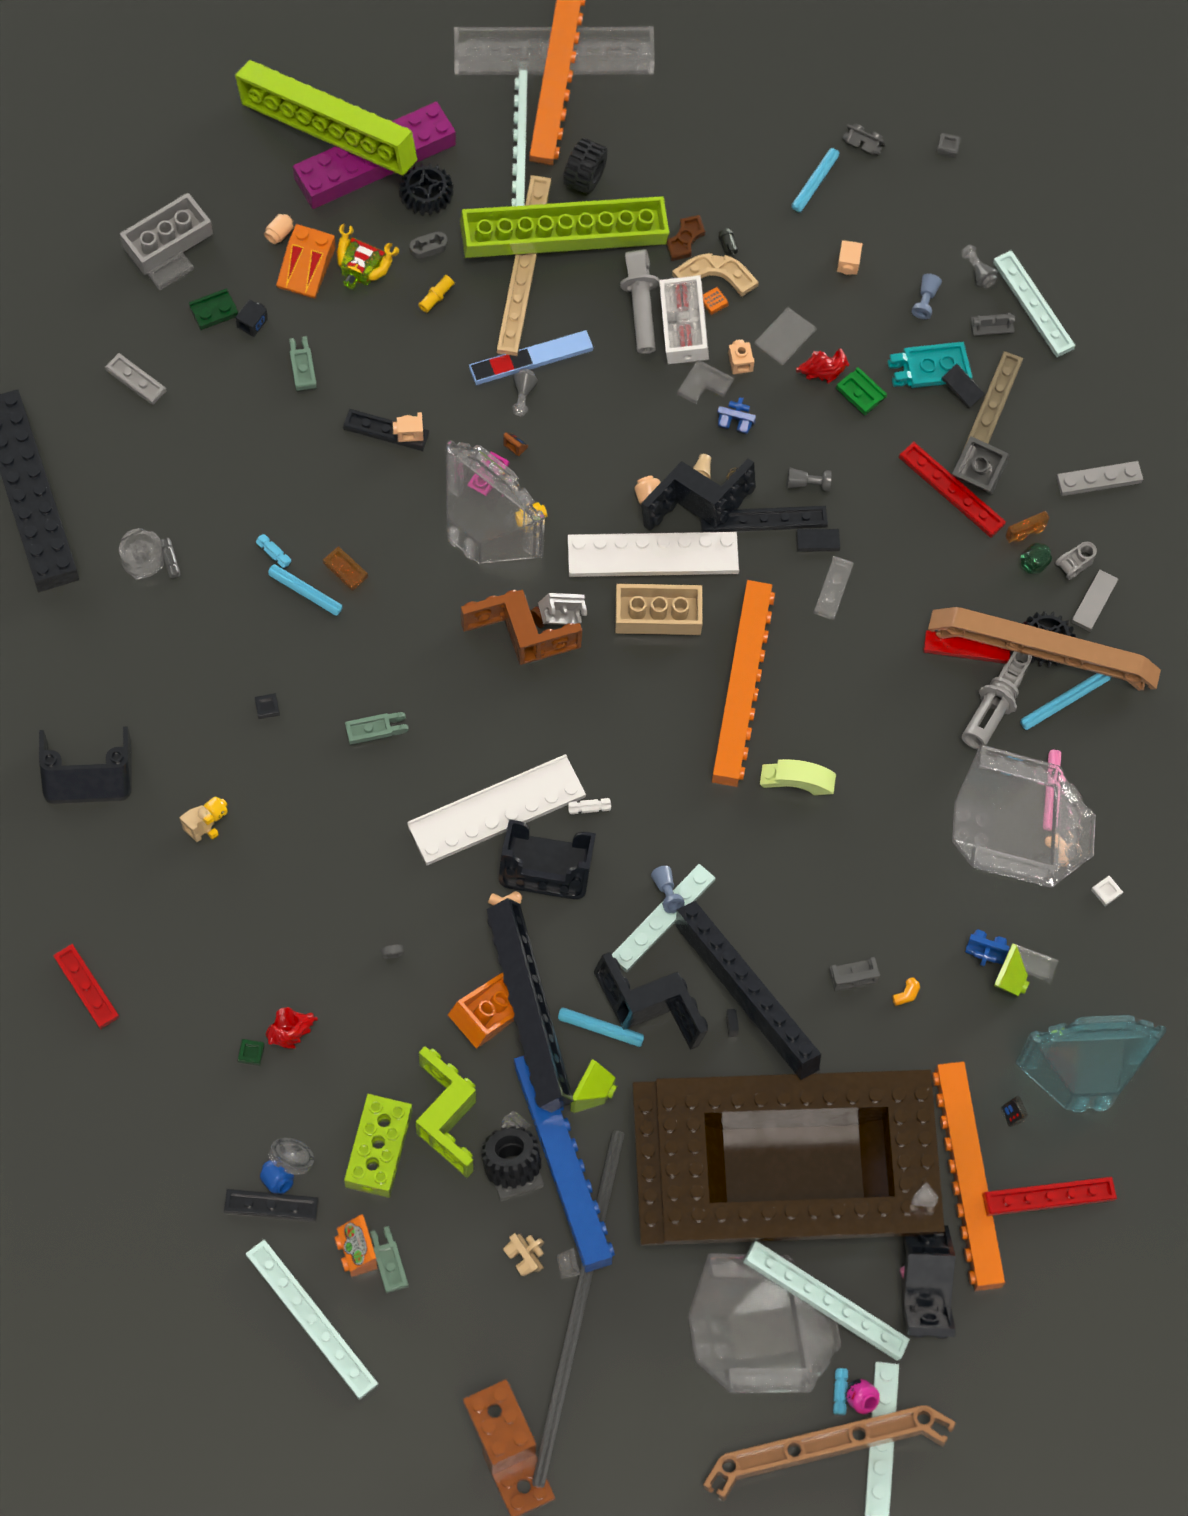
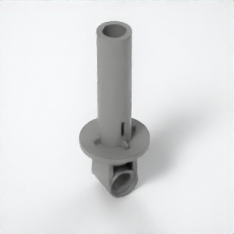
(640, 283)

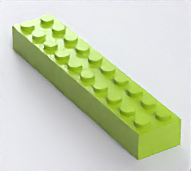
(326, 117)
(564, 227)

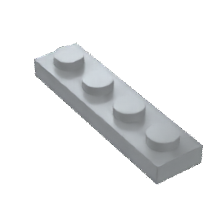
(1099, 478)

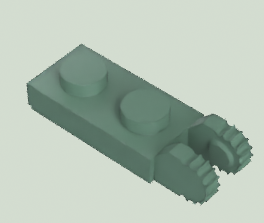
(302, 365)
(375, 727)
(389, 1262)

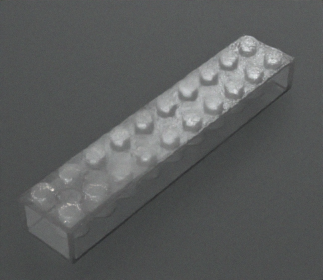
(526, 48)

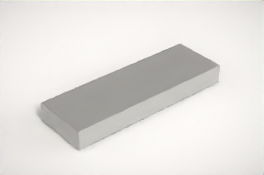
(135, 379)
(1094, 600)

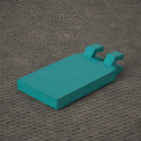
(928, 364)

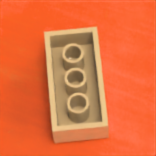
(658, 609)

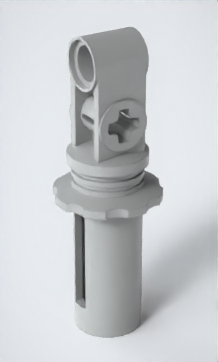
(999, 696)

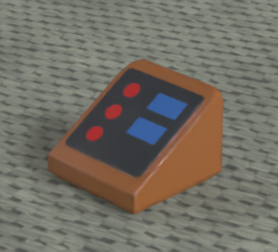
(514, 443)

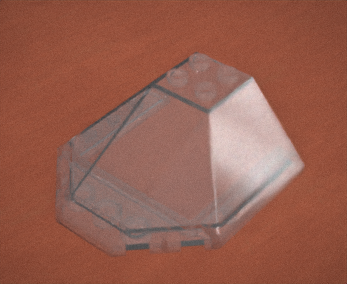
(488, 509)
(1021, 819)
(757, 1332)

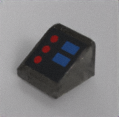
(1014, 1111)

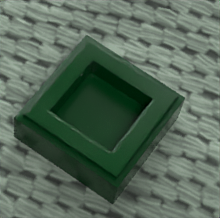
(251, 1052)

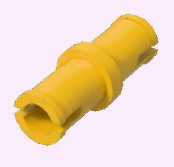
(436, 293)

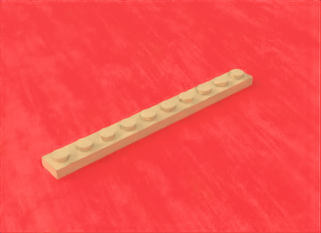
(521, 280)

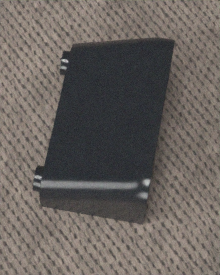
(545, 863)

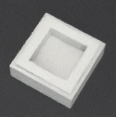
(1107, 891)

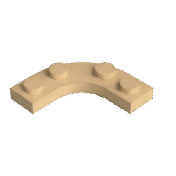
(720, 266)

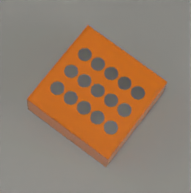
(714, 301)

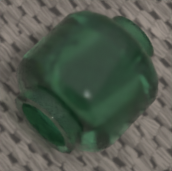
(1036, 558)

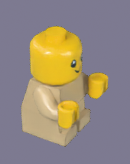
(202, 818)

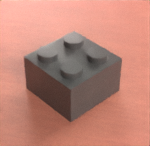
(981, 465)

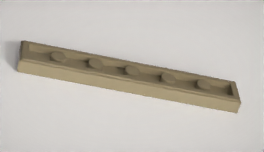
(996, 397)

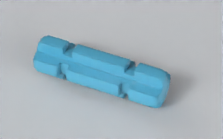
(273, 551)
(839, 1391)

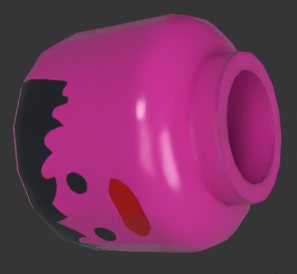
(862, 1396)

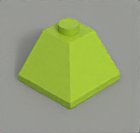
(1013, 973)
(593, 1088)

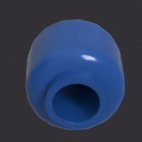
(276, 1178)

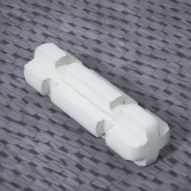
(589, 806)

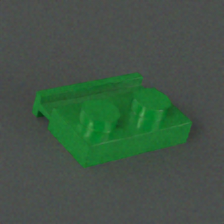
(861, 391)

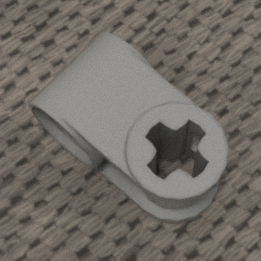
(1074, 562)

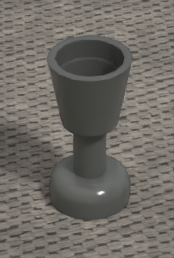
(800, 478)

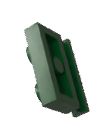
(213, 309)

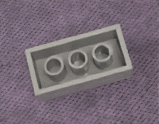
(166, 233)

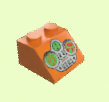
(357, 1247)

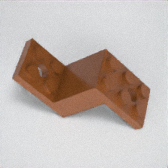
(521, 626)
(507, 1447)

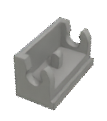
(562, 608)

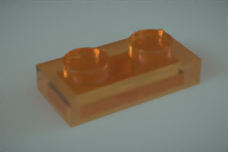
(1022, 529)
(345, 568)

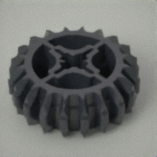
(436, 182)
(1055, 625)

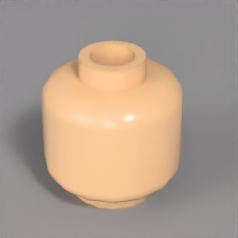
(645, 487)

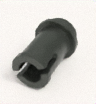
(728, 242)

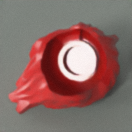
(824, 367)
(289, 1027)

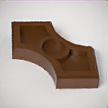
(680, 245)

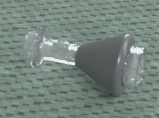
(984, 274)
(525, 382)

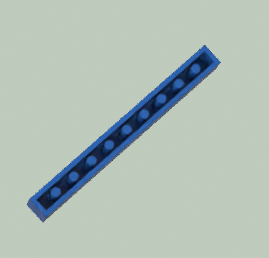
(568, 1178)

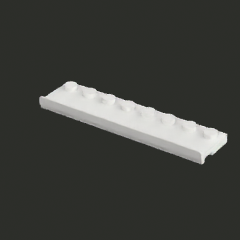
(653, 554)
(489, 810)

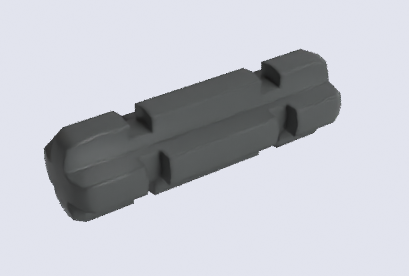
(170, 558)

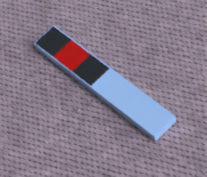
(531, 357)

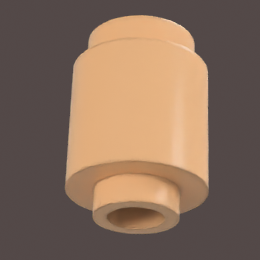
(279, 228)

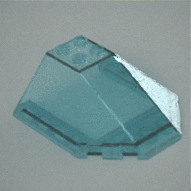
(1090, 1059)

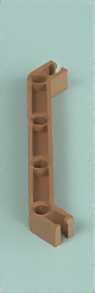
(1045, 645)
(827, 1444)

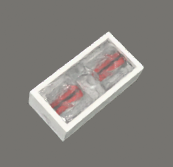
(684, 319)

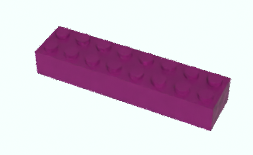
(342, 172)

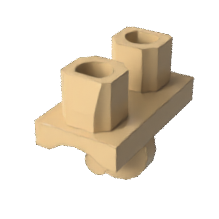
(519, 1245)

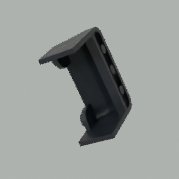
(86, 782)

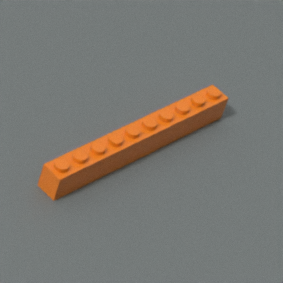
(555, 80)
(742, 684)
(969, 1176)

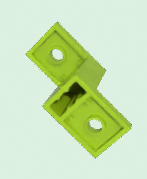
(446, 1111)

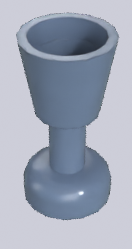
(929, 287)
(663, 879)

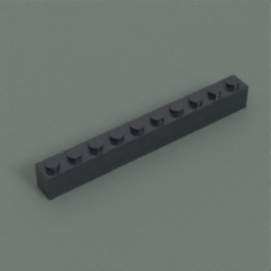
(748, 990)
(529, 1006)

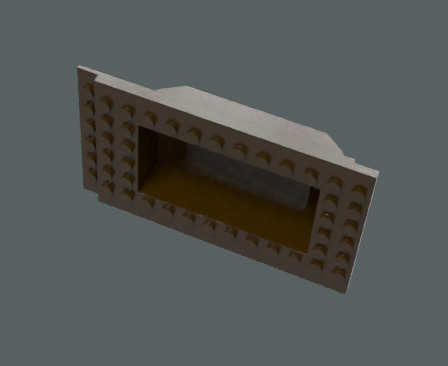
(786, 1157)

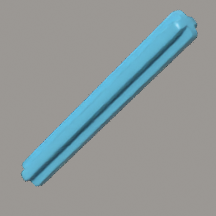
(1063, 700)

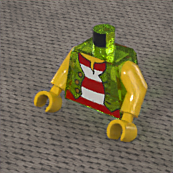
(362, 261)

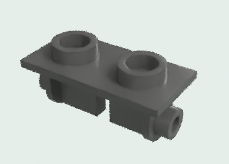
(872, 140)
(993, 324)

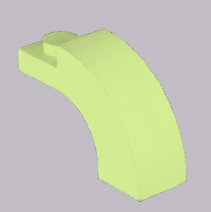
(798, 774)

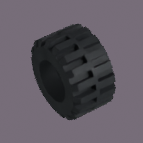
(585, 166)
(511, 1143)

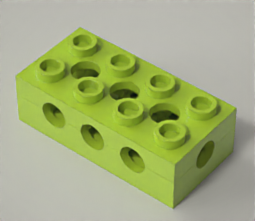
(386, 1158)

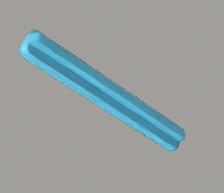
(815, 180)
(305, 589)
(601, 1027)

